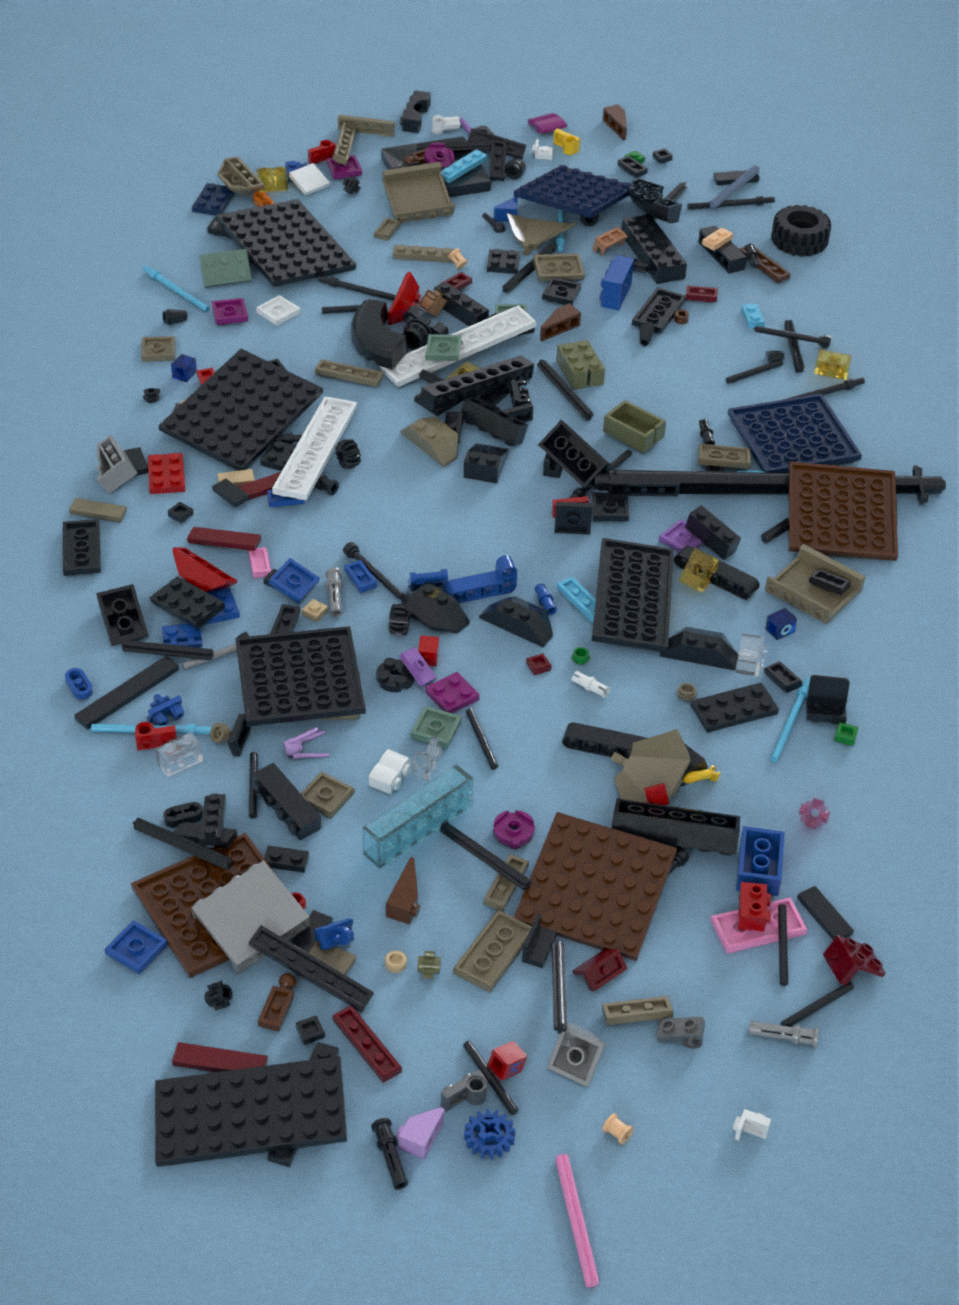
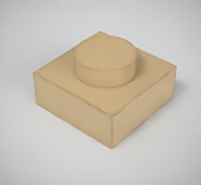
(314, 610)

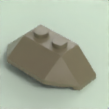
(239, 177)
(434, 439)

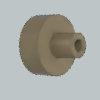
(220, 733)

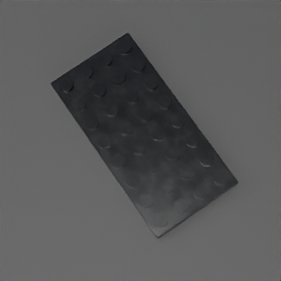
(633, 595)
(249, 1111)

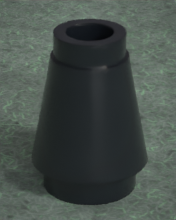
(173, 316)
(646, 333)

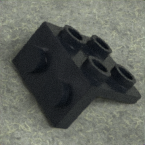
(827, 699)

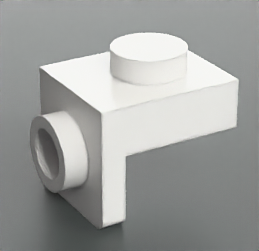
(752, 1123)

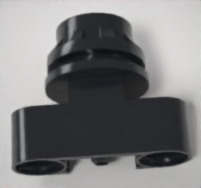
(417, 330)

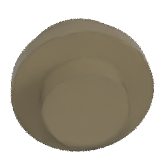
(687, 692)

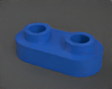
(78, 683)

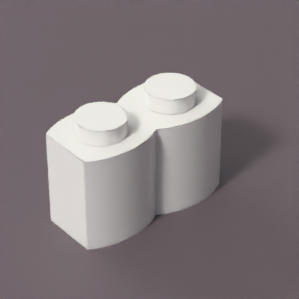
(389, 772)

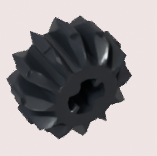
(348, 453)
(399, 619)

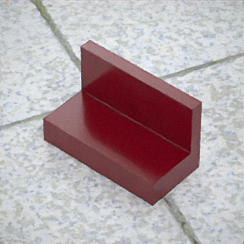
(601, 968)

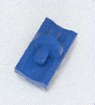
(163, 707)
(335, 934)

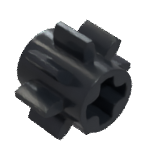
(351, 185)
(218, 995)

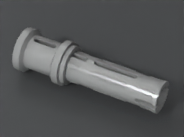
(334, 587)
(796, 1035)

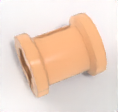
(457, 258)
(618, 1128)

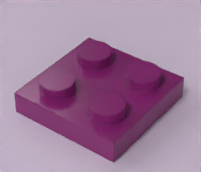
(342, 171)
(229, 311)
(452, 693)

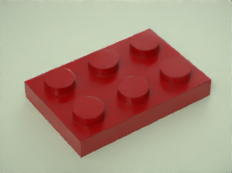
(166, 473)

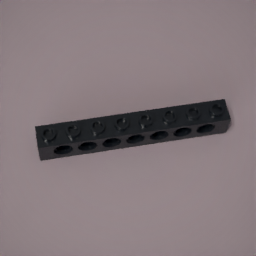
(476, 382)

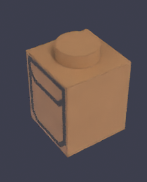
(432, 302)

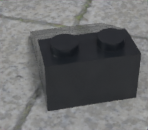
(484, 462)
(122, 614)

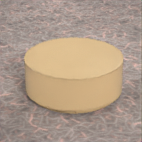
(395, 961)

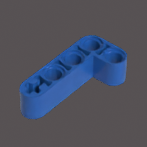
(486, 584)

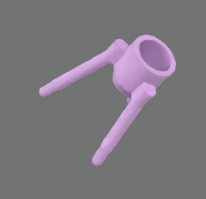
(294, 746)

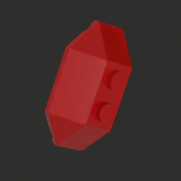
(406, 296)
(200, 572)

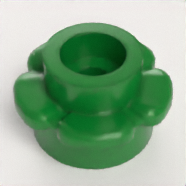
(580, 655)

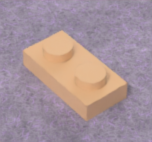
(717, 239)

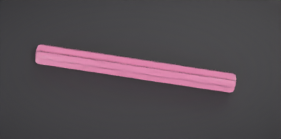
(577, 1221)

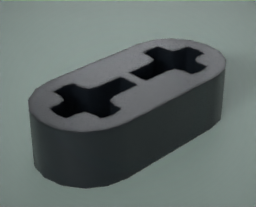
(183, 813)

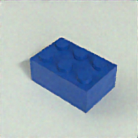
(616, 282)
(761, 858)

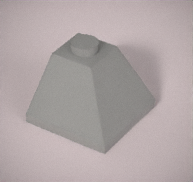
(576, 1054)

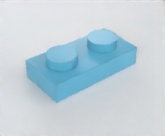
(752, 315)

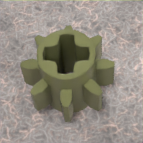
(429, 964)

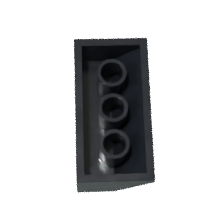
(574, 454)

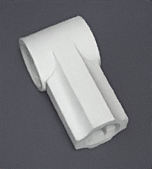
(442, 124)

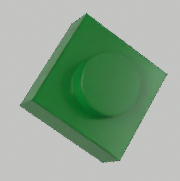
(636, 156)
(846, 734)

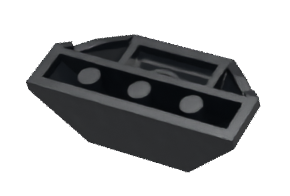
(437, 614)
(520, 619)
(702, 648)

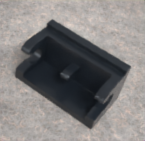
(518, 395)
(551, 467)

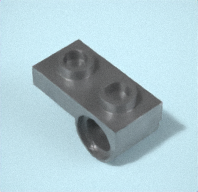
(684, 1030)
(463, 1090)

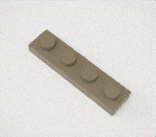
(369, 125)
(422, 253)
(349, 373)

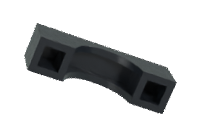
(412, 116)

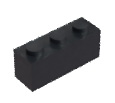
(712, 532)

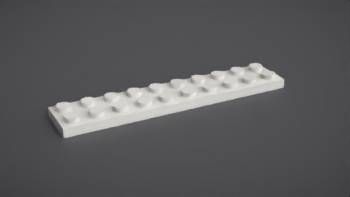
(474, 339)
(314, 448)

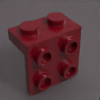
(848, 956)

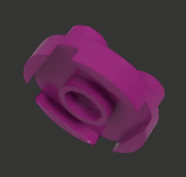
(439, 149)
(513, 838)

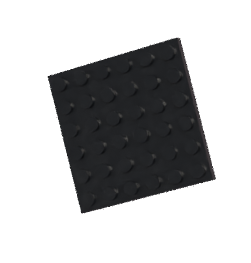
(299, 676)

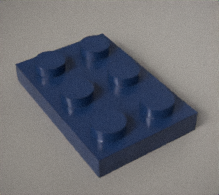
(213, 199)

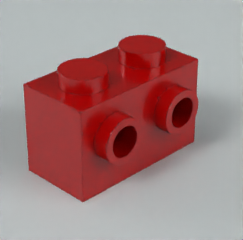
(753, 907)

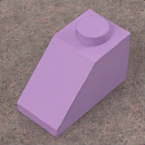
(420, 1132)

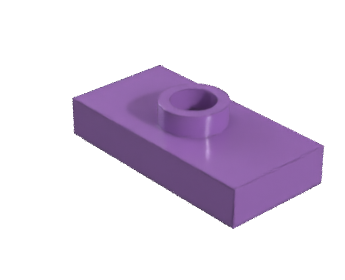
(417, 667)

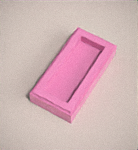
(259, 562)

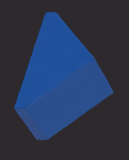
(502, 209)

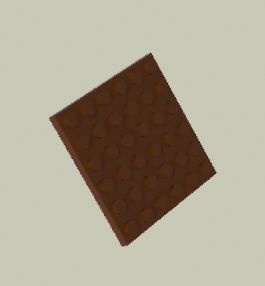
(842, 510)
(597, 885)
(175, 889)

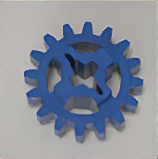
(489, 1134)

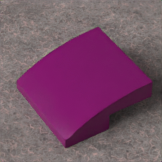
(547, 123)

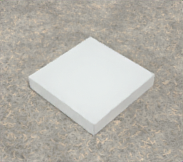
(309, 179)
(278, 310)

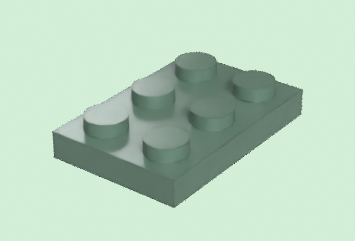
(225, 268)

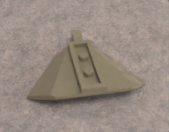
(535, 231)
(651, 763)

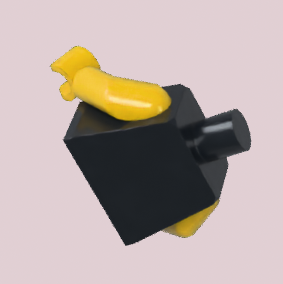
(698, 770)

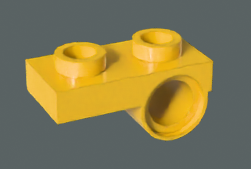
(569, 142)

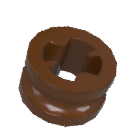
(681, 316)

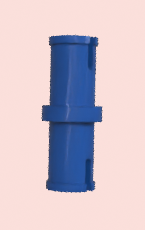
(545, 599)

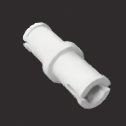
(591, 684)

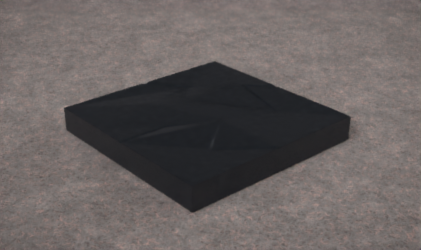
(469, 183)

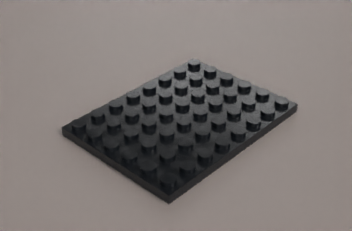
(286, 242)
(241, 410)

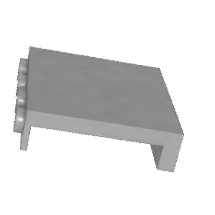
(243, 905)

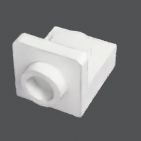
(543, 152)

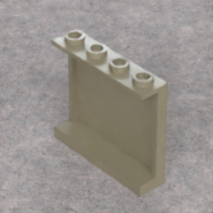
(417, 192)
(794, 587)

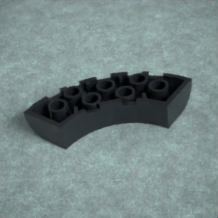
(649, 199)
(374, 338)

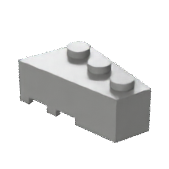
(113, 465)

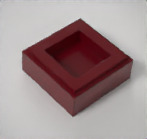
(538, 664)

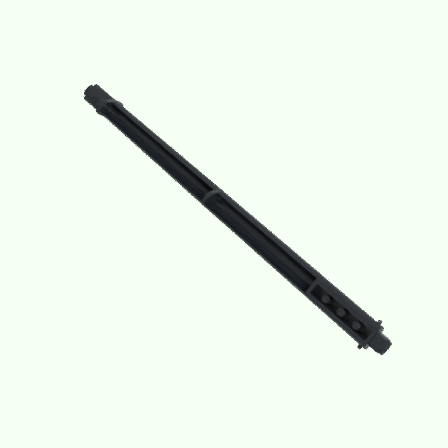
(704, 482)

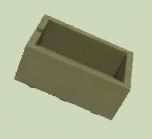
(576, 361)
(634, 426)

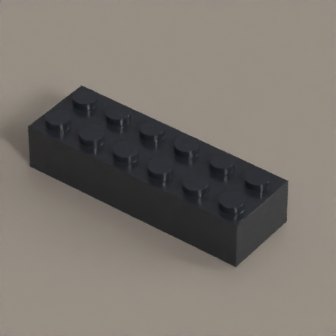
(654, 249)
(678, 826)

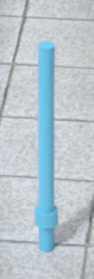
(560, 239)
(156, 275)
(801, 696)
(131, 728)

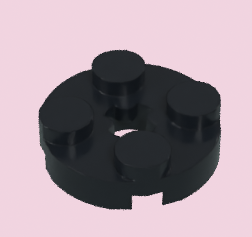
(390, 683)

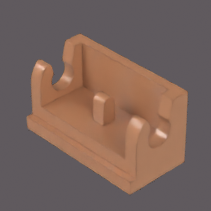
(609, 239)

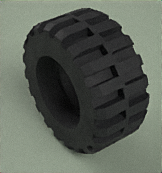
(801, 230)

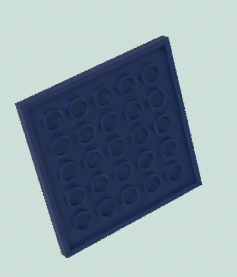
(574, 191)
(793, 431)

